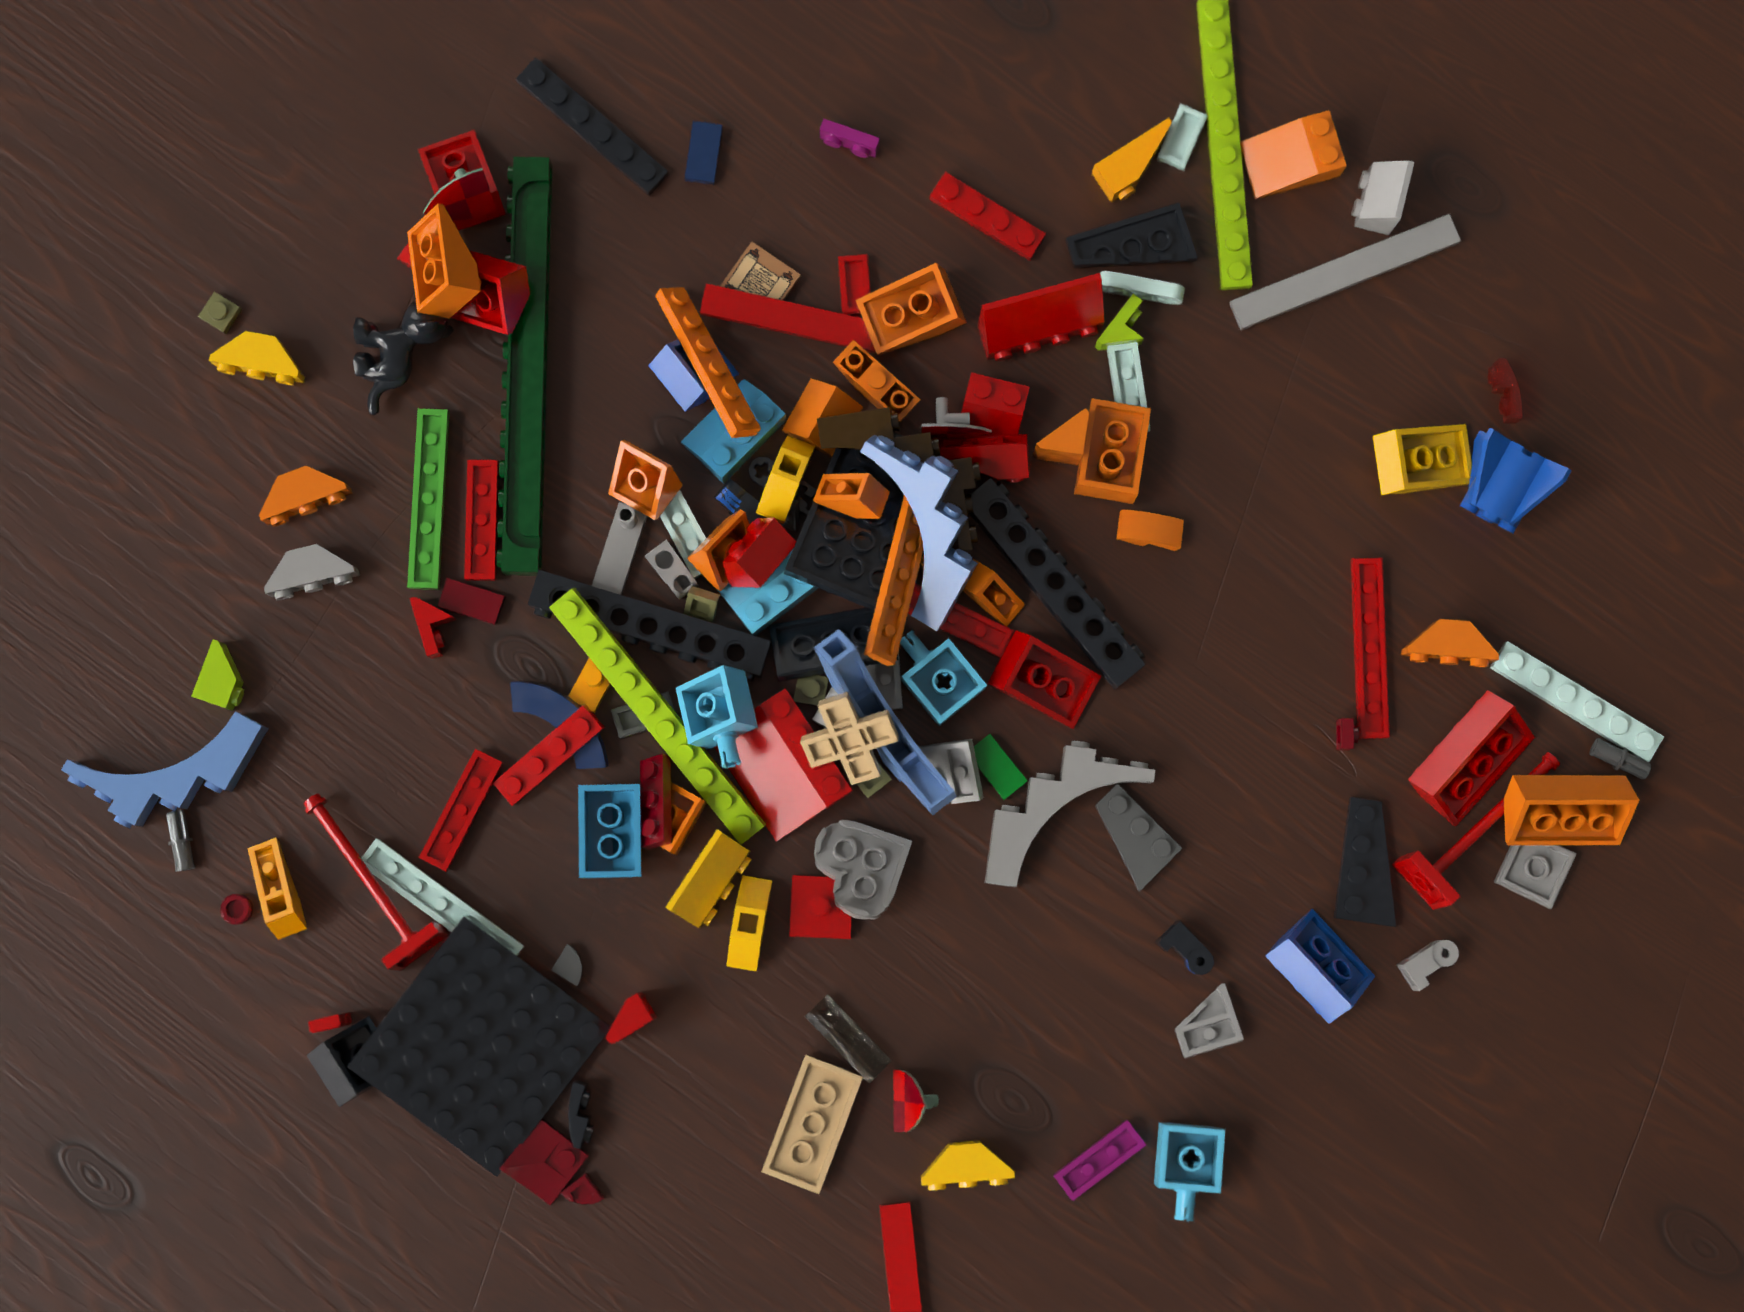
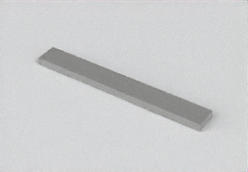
(1344, 272)

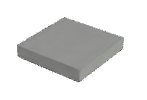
(1535, 871)

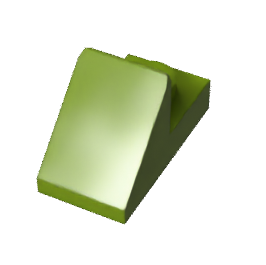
(1118, 331)

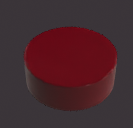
(236, 909)

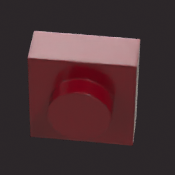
(1346, 734)

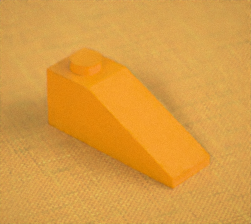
(1123, 169)
(276, 889)

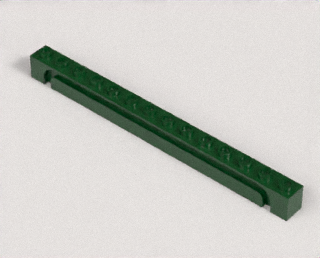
(526, 372)

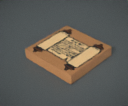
(761, 274)

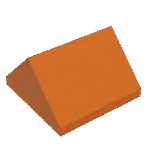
(816, 402)
(1065, 442)
(643, 480)
(712, 552)
(685, 813)

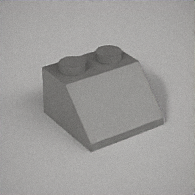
(1382, 195)

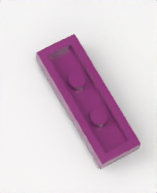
(1099, 1160)

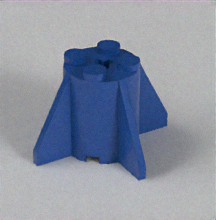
(1508, 480)

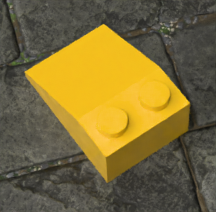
(1422, 458)

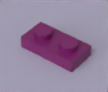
(840, 135)

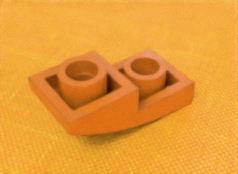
(1150, 528)

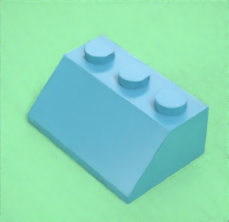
(764, 605)

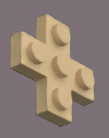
(849, 738)

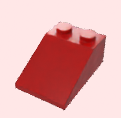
(454, 153)
(1044, 679)

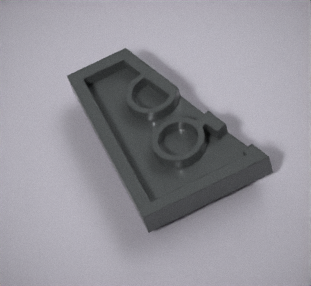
(1137, 836)

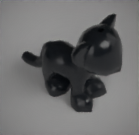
(395, 350)

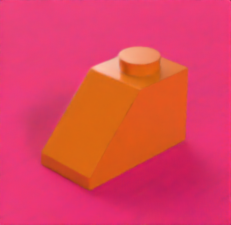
(852, 494)
(993, 594)

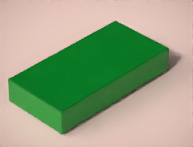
(998, 767)

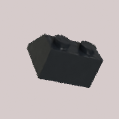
(334, 1055)

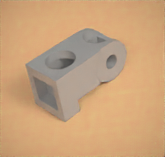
(671, 569)
(1426, 961)

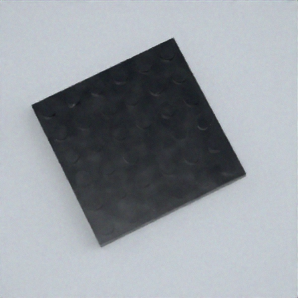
(479, 1046)

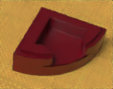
(583, 1191)

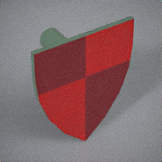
(464, 196)
(909, 1101)

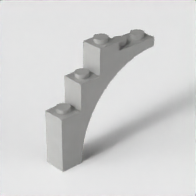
(1079, 773)

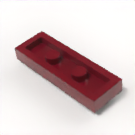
(655, 801)

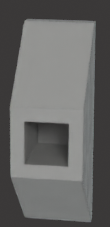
(308, 570)

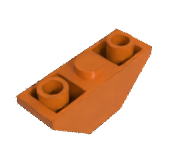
(875, 381)
(301, 493)
(1450, 643)

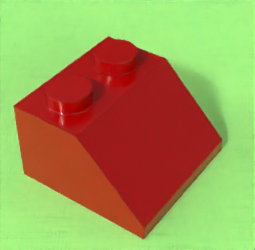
(995, 404)
(758, 553)

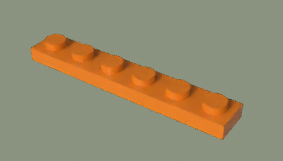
(708, 362)
(896, 589)

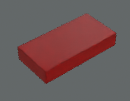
(853, 282)
(330, 1022)

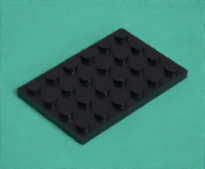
(847, 552)

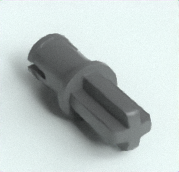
(1620, 759)
(180, 841)

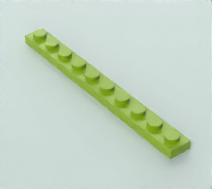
(1224, 144)
(656, 715)

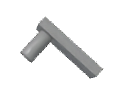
(619, 549)

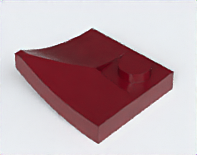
(544, 1162)

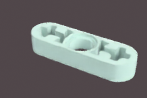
(1142, 287)

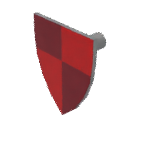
(952, 424)

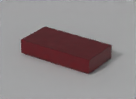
(471, 601)

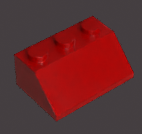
(501, 295)

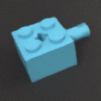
(943, 662)
(717, 711)
(1200, 1175)

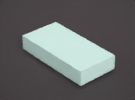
(1182, 137)

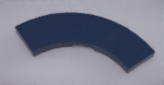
(556, 708)

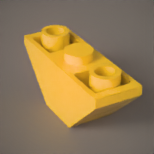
(258, 357)
(785, 479)
(749, 923)
(966, 1164)

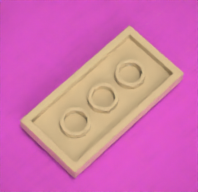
(812, 1124)

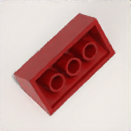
(1472, 757)

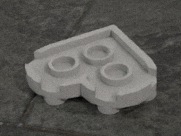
(863, 866)

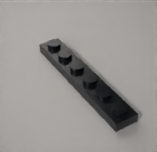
(592, 126)

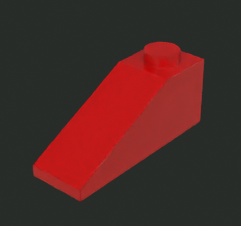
(997, 455)

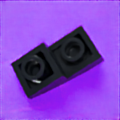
(579, 1124)

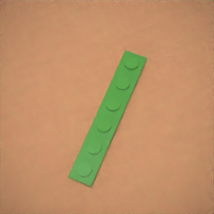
(428, 499)

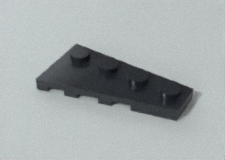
(1141, 239)
(1364, 873)

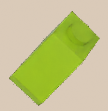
(219, 678)

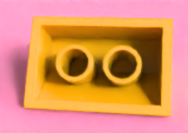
(709, 880)

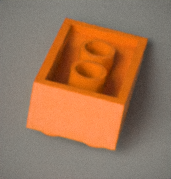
(1293, 155)
(441, 265)
(911, 309)
(1113, 451)

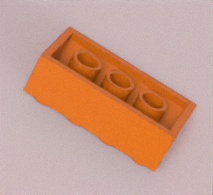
(1568, 809)

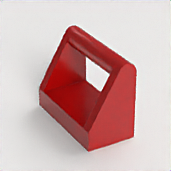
(633, 1015)

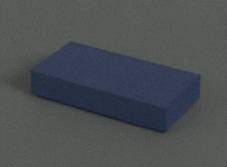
(703, 152)

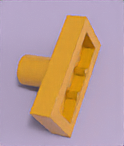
(590, 687)

